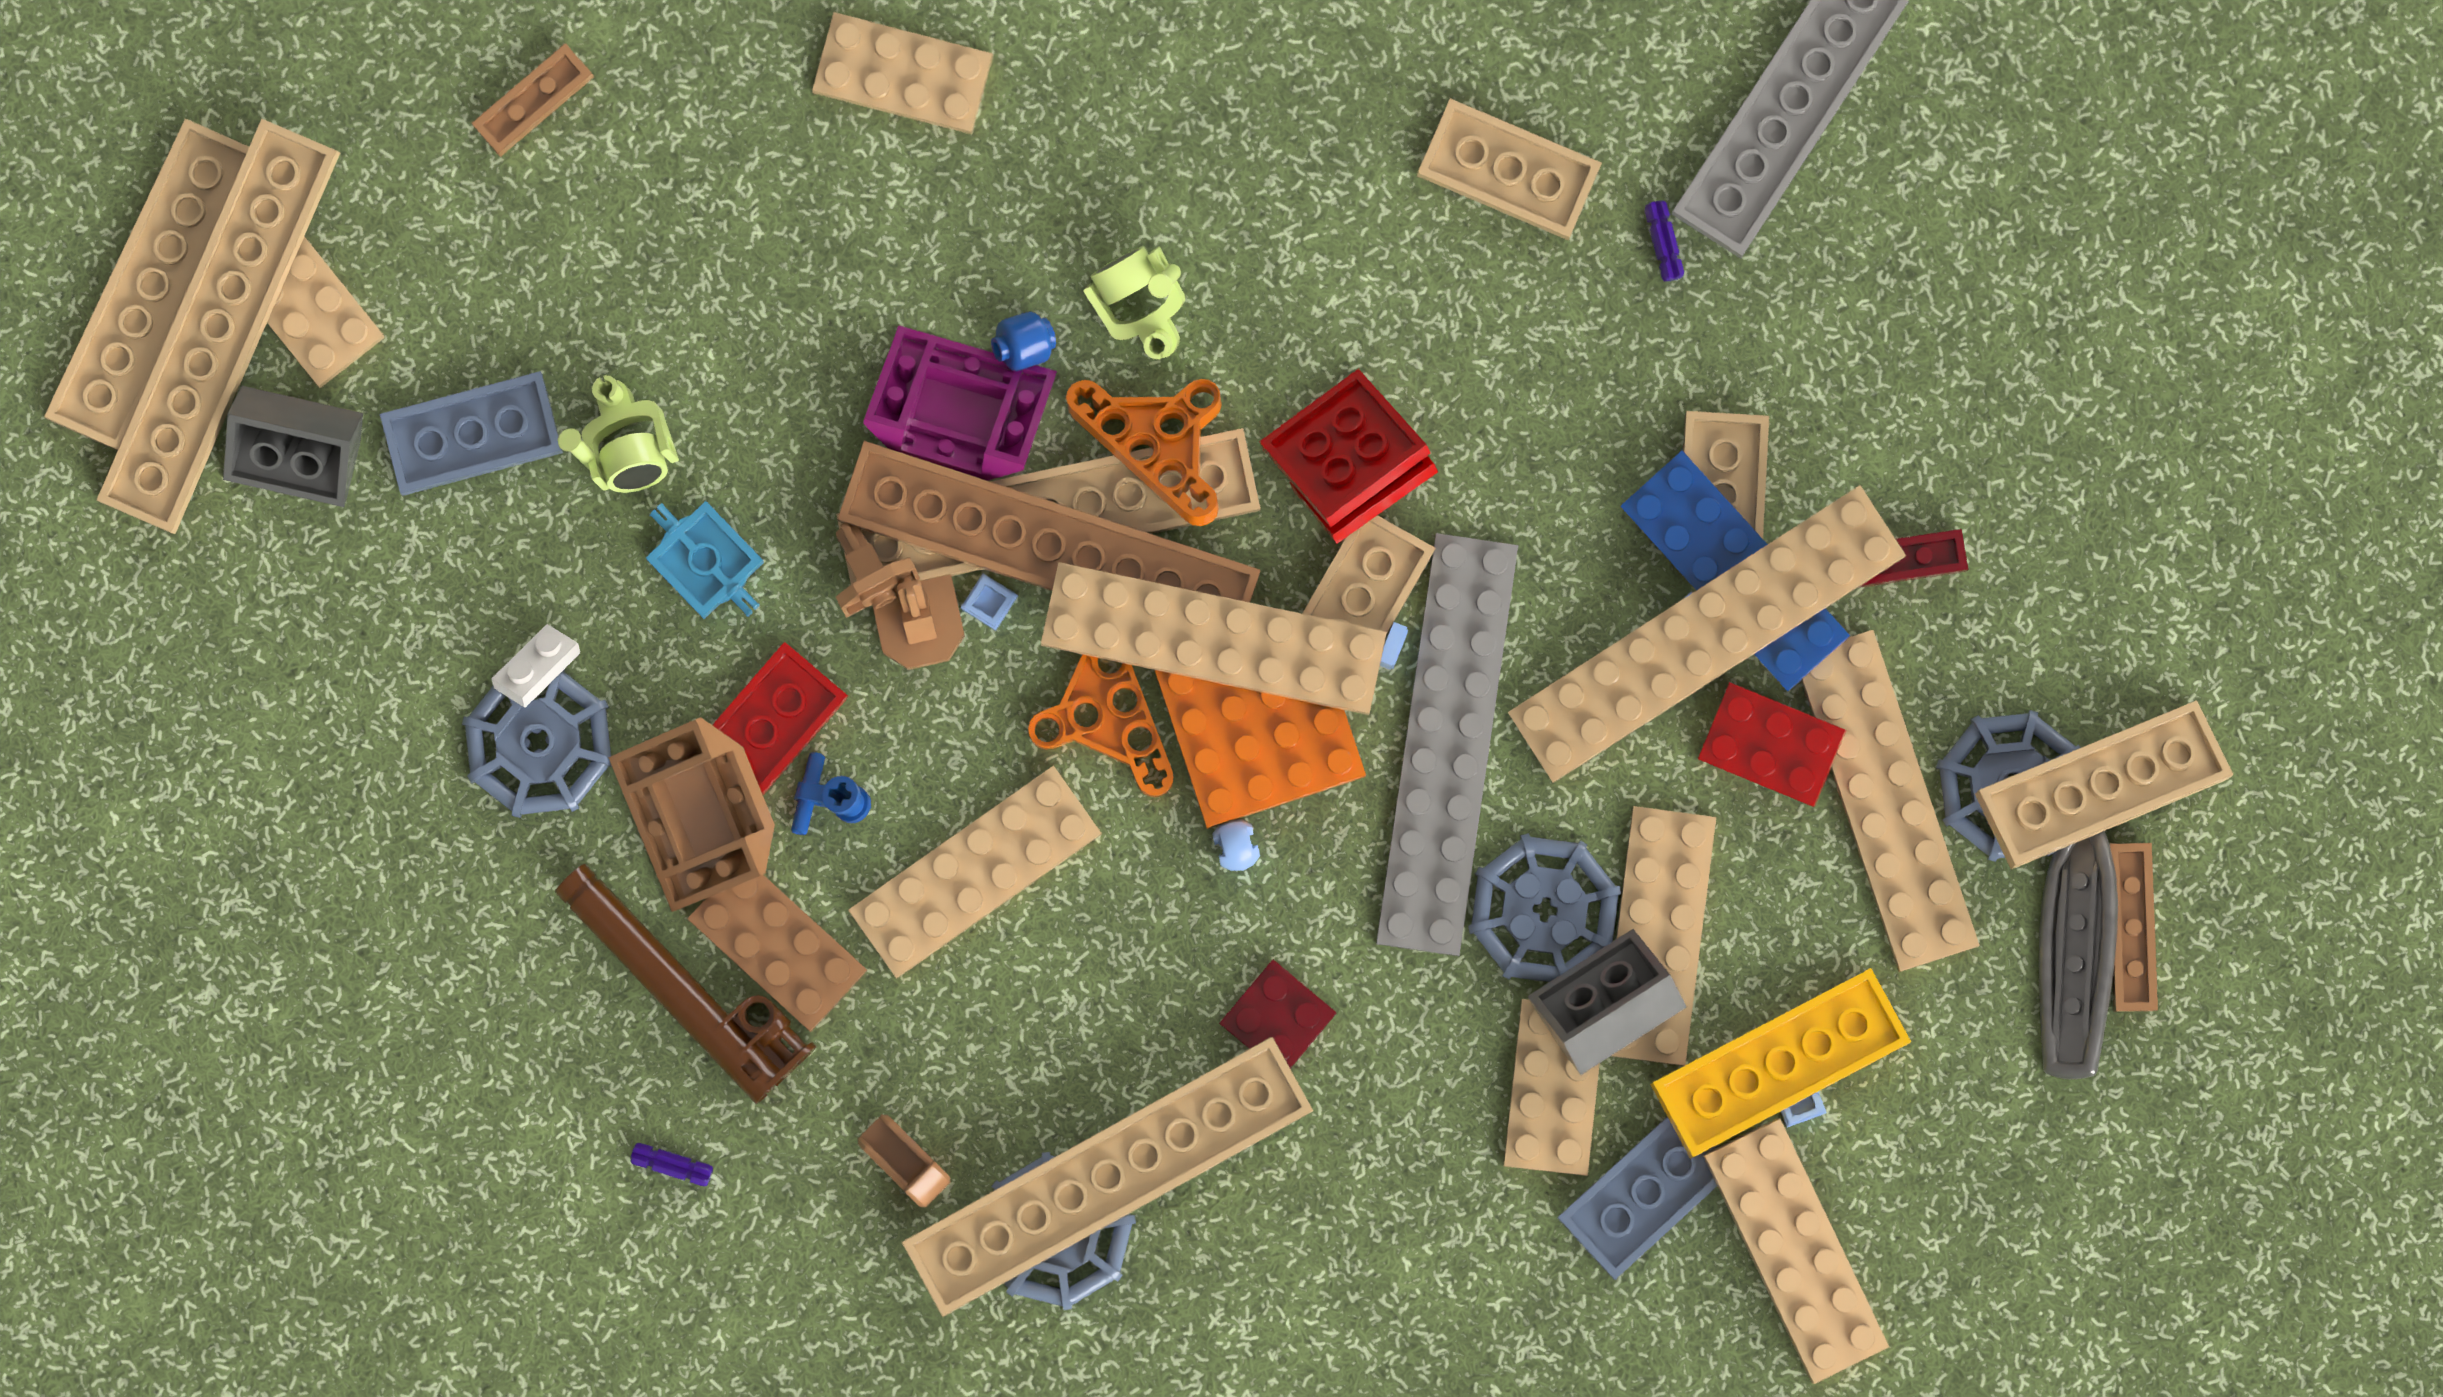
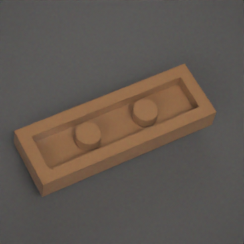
(532, 100)

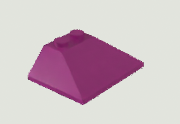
(956, 406)

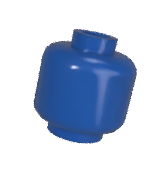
(1023, 341)

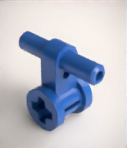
(811, 794)

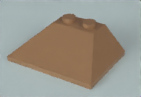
(696, 811)

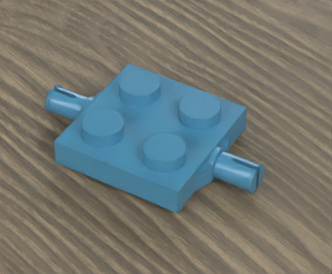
(704, 560)

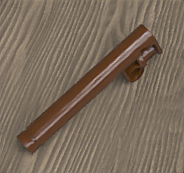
(747, 1053)

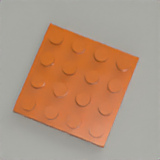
(1256, 747)

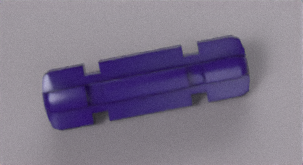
(1664, 240)
(671, 1164)

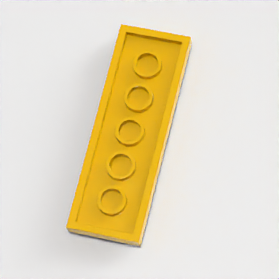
(1780, 1063)

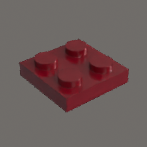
(1280, 1009)

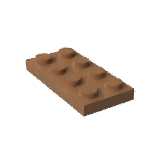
(779, 948)

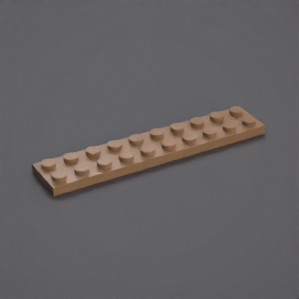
(1019, 531)

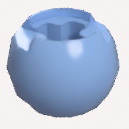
(1236, 845)

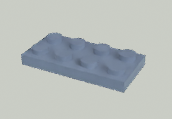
(471, 433)
(1638, 1200)

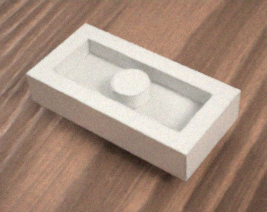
(536, 665)

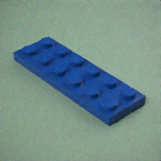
(1708, 537)

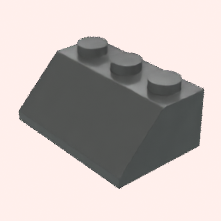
(291, 446)
(1607, 1001)

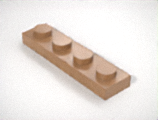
(2135, 956)

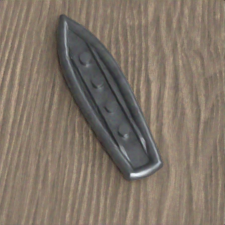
(2077, 956)

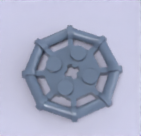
(541, 765)
(1993, 767)
(1529, 891)
(1072, 1258)

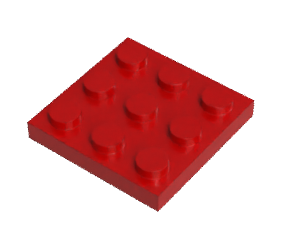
(1344, 447)

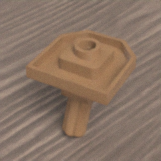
(874, 583)
(921, 623)

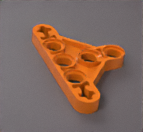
(1143, 427)
(1112, 727)

